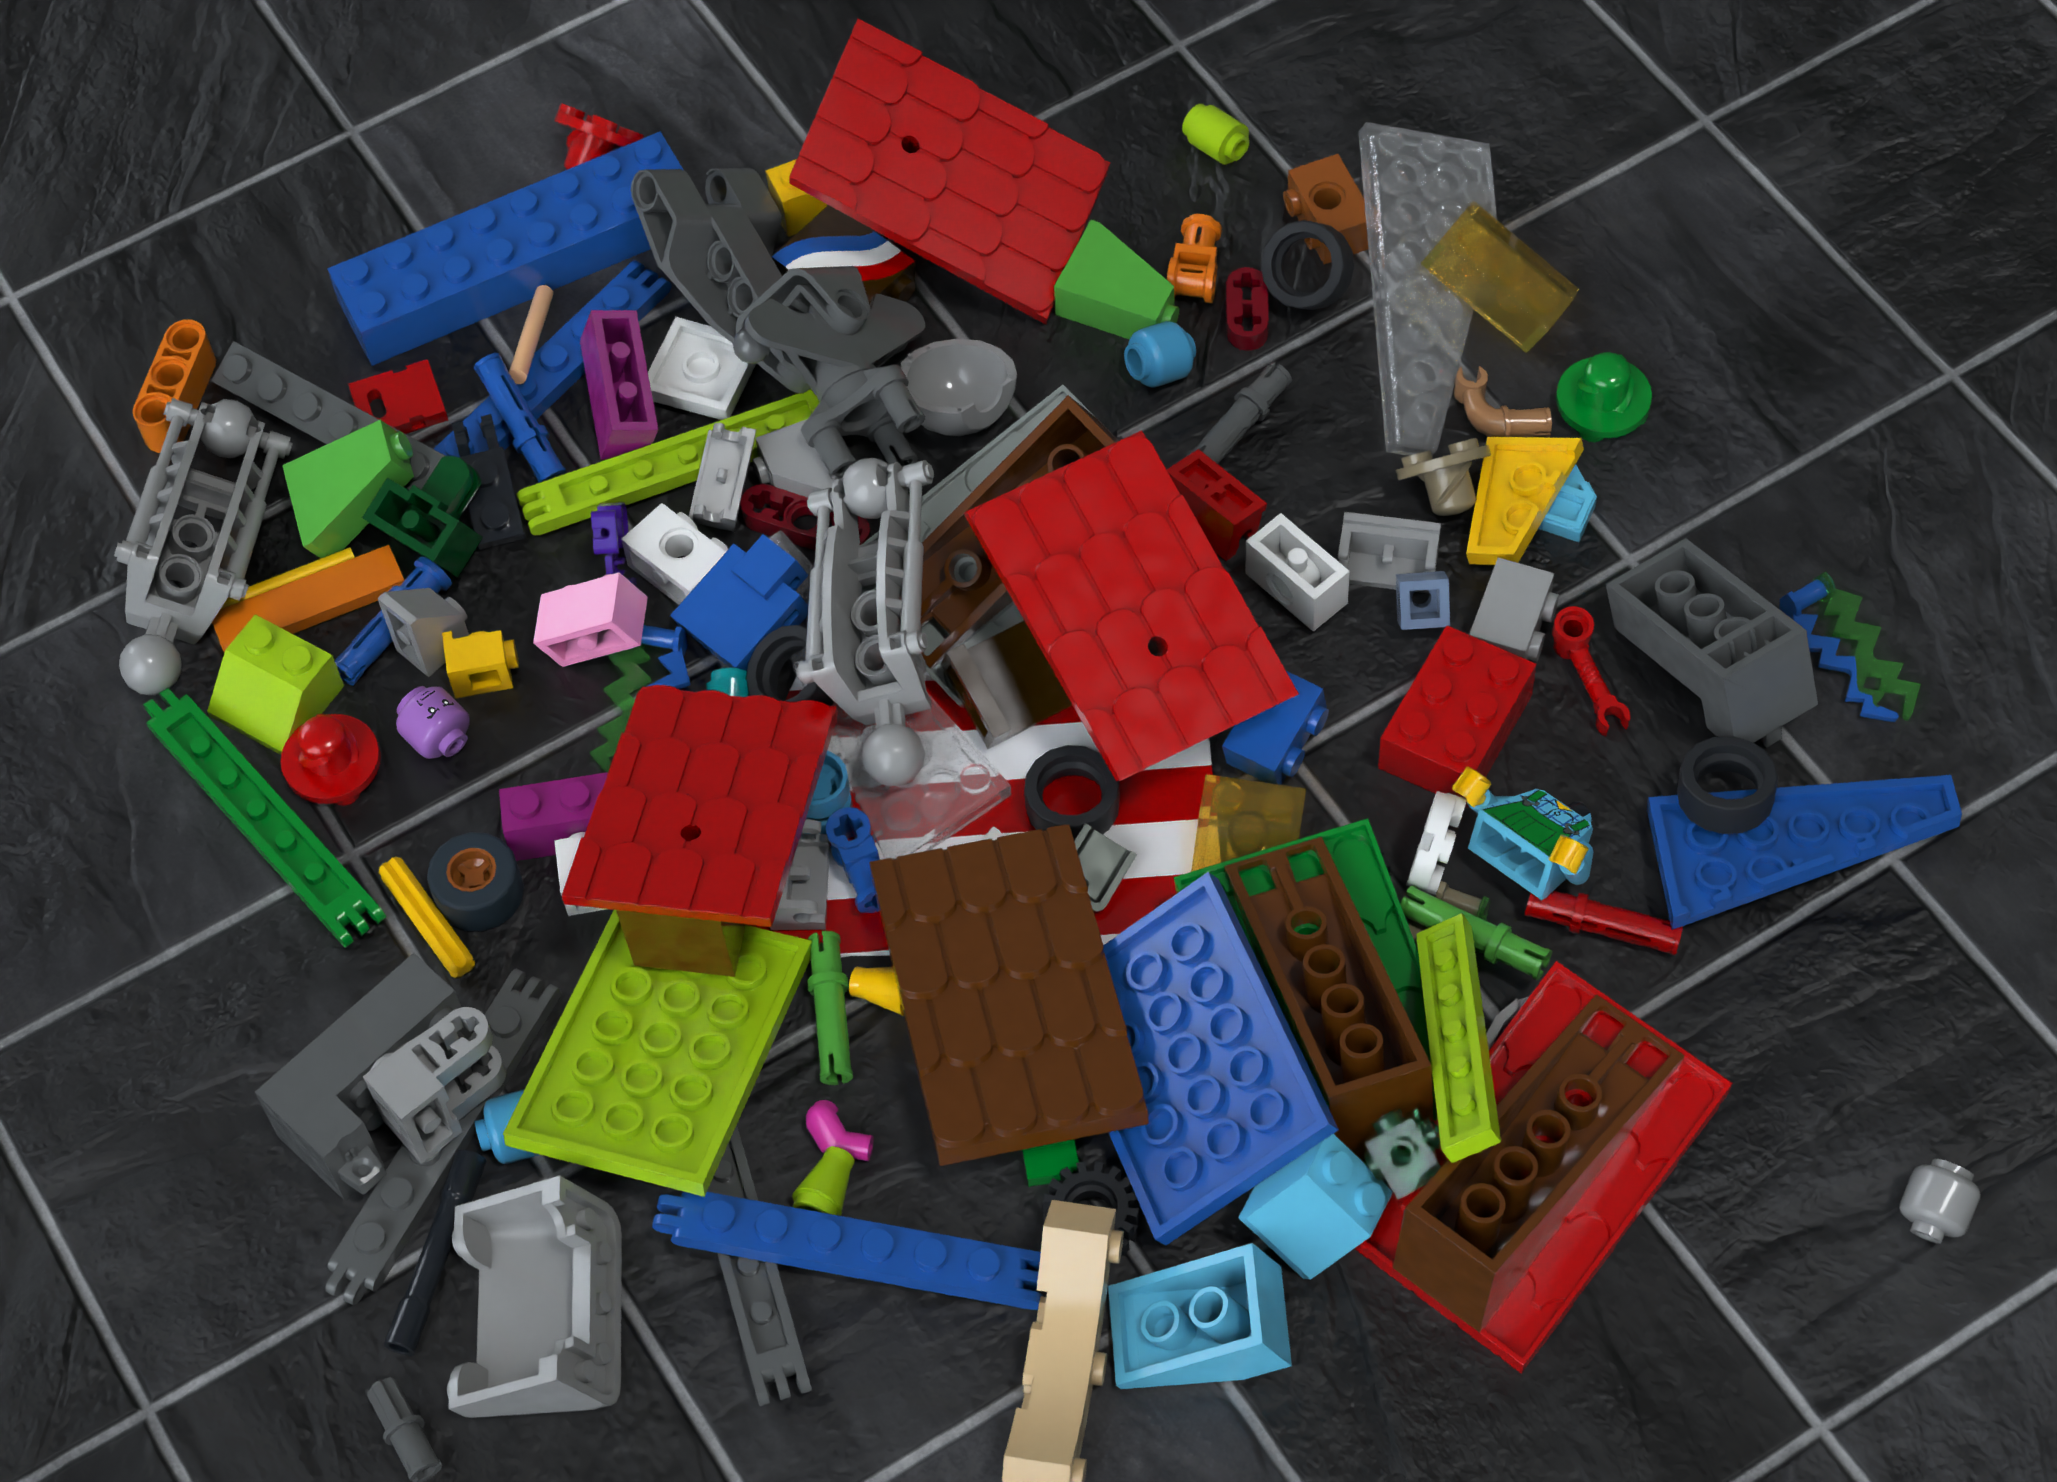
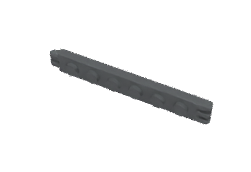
(411, 1187)
(758, 1295)

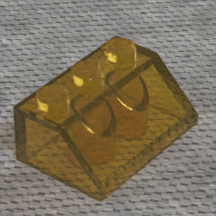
(1500, 277)

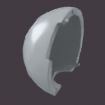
(960, 384)

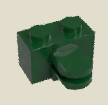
(430, 516)

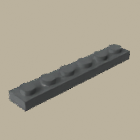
(306, 404)

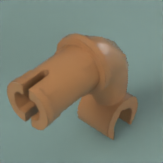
(1496, 421)

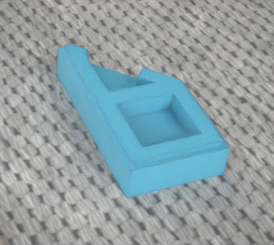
(1571, 508)

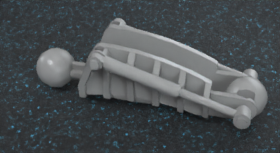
(155, 538)
(859, 632)

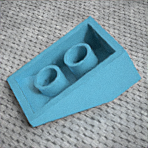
(1201, 1321)

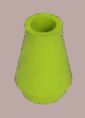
(826, 1183)

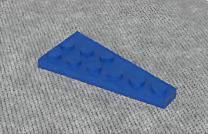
(1804, 838)

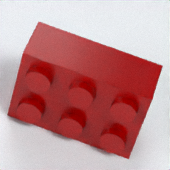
(1456, 712)

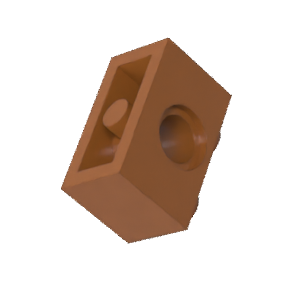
(1328, 196)

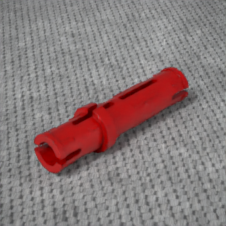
(1606, 920)

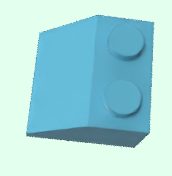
(1317, 1207)

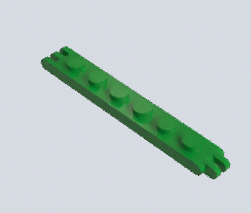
(262, 816)

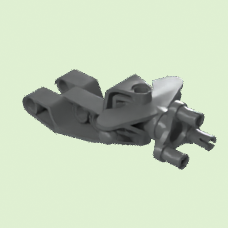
(800, 326)

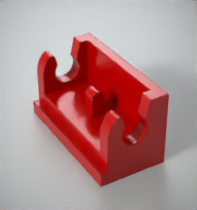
(1218, 502)

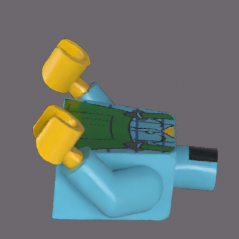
(1529, 835)

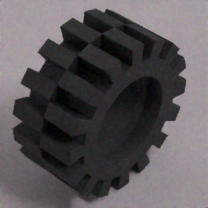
(1100, 1185)

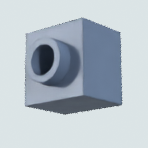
(1430, 614)

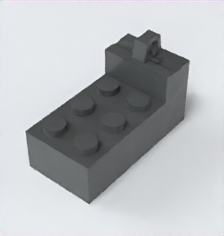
(1717, 641)
(321, 1095)

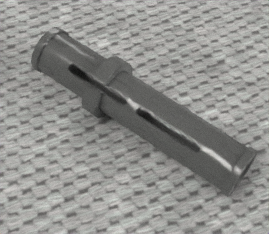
(1250, 406)

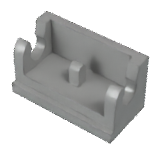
(722, 477)
(1383, 546)
(806, 888)

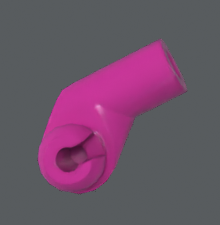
(829, 1131)

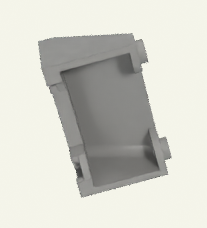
(543, 1302)

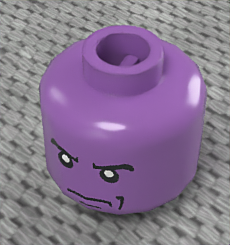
(432, 722)

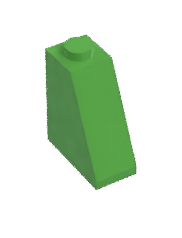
(1112, 286)
(339, 482)

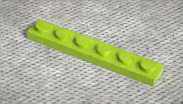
(1457, 1039)

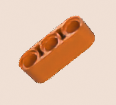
(178, 372)

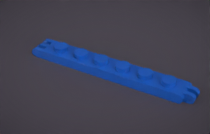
(560, 359)
(851, 1247)

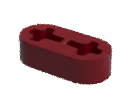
(1255, 308)

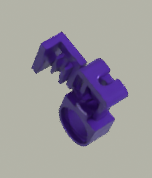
(609, 527)

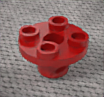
(591, 137)
(330, 759)

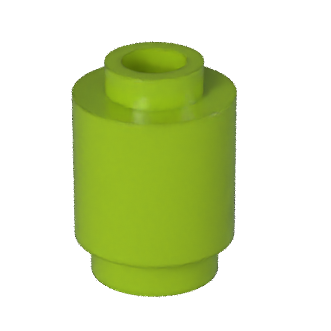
(1216, 133)

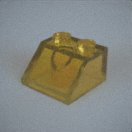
(1244, 818)

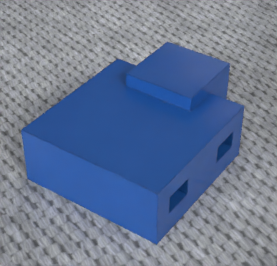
(744, 601)

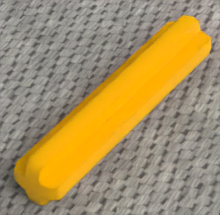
(426, 917)

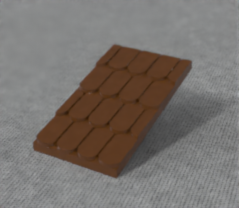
(1007, 995)

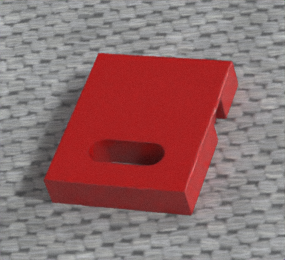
(408, 396)

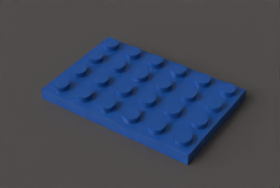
(1213, 1063)

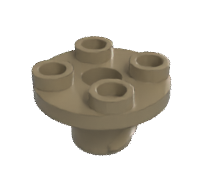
(1446, 477)

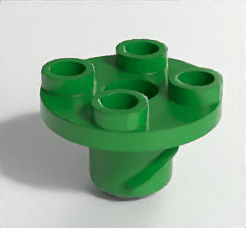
(1603, 397)

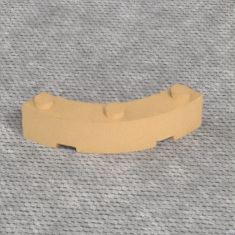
(1064, 1345)

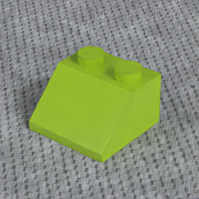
(272, 683)

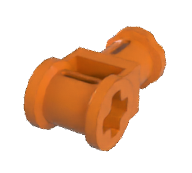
(1195, 261)

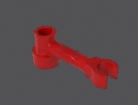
(1571, 637)

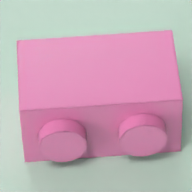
(590, 619)

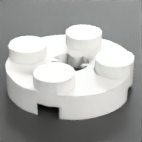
(1436, 842)

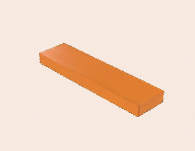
(315, 596)

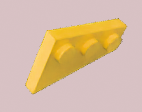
(1516, 493)

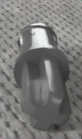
(404, 1430)

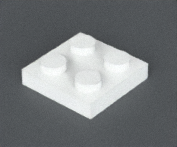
(698, 371)

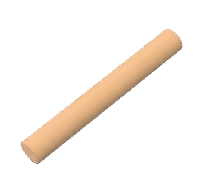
(531, 334)

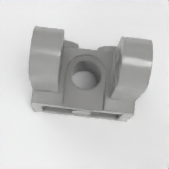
(418, 1086)

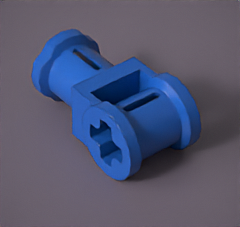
(854, 854)

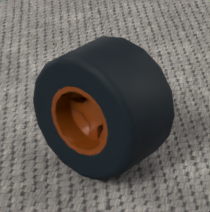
(475, 881)

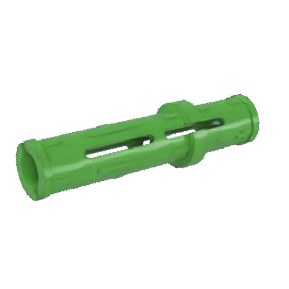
(1493, 941)
(828, 989)

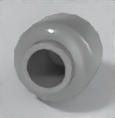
(1940, 1200)

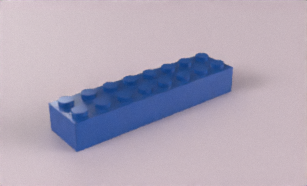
(497, 253)

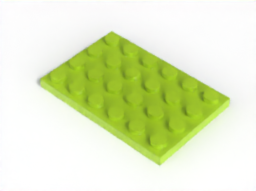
(657, 1061)

